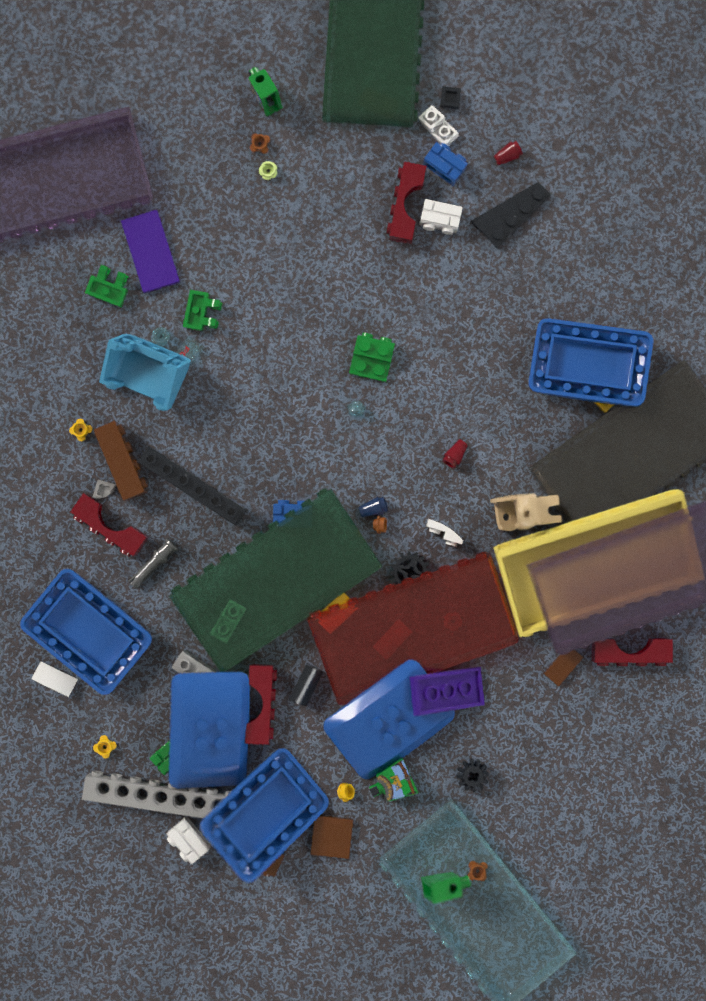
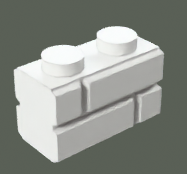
(440, 216)
(188, 840)

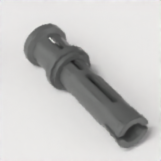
(159, 557)

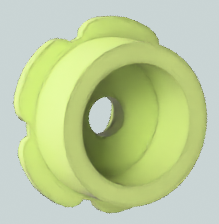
(263, 170)

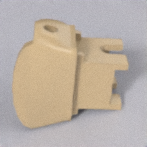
(524, 511)

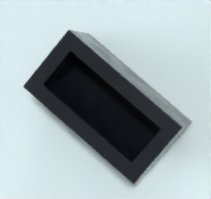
(306, 685)

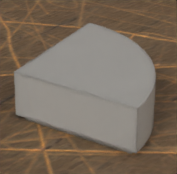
(103, 489)

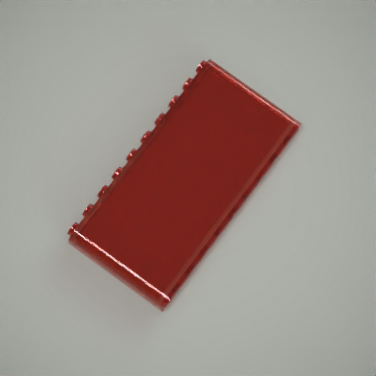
(426, 619)

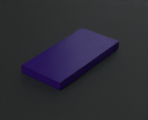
(150, 251)
(446, 691)

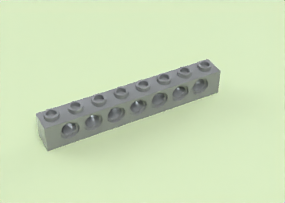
(93, 792)

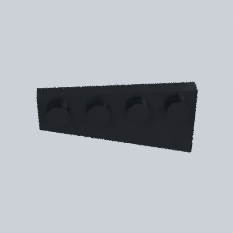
(508, 216)

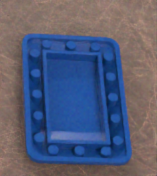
(591, 362)
(86, 631)
(381, 723)
(208, 729)
(264, 815)

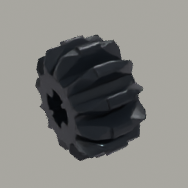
(470, 782)

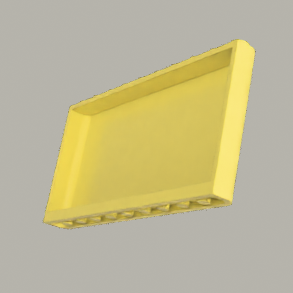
(517, 553)

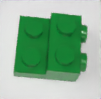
(372, 357)

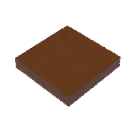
(332, 836)

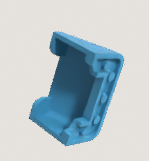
(144, 369)

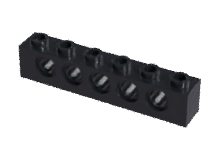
(192, 485)

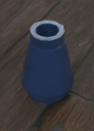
(374, 507)

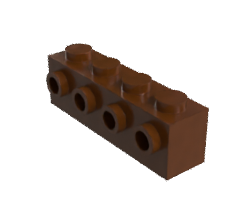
(120, 460)

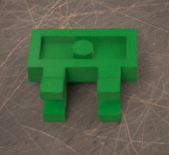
(107, 291)
(196, 310)

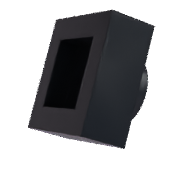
(450, 97)

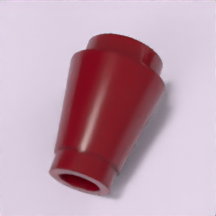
(508, 153)
(455, 454)

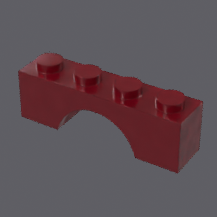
(411, 180)
(89, 511)
(655, 651)
(259, 729)

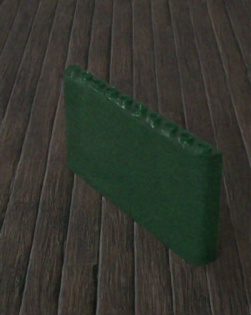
(372, 62)
(275, 580)

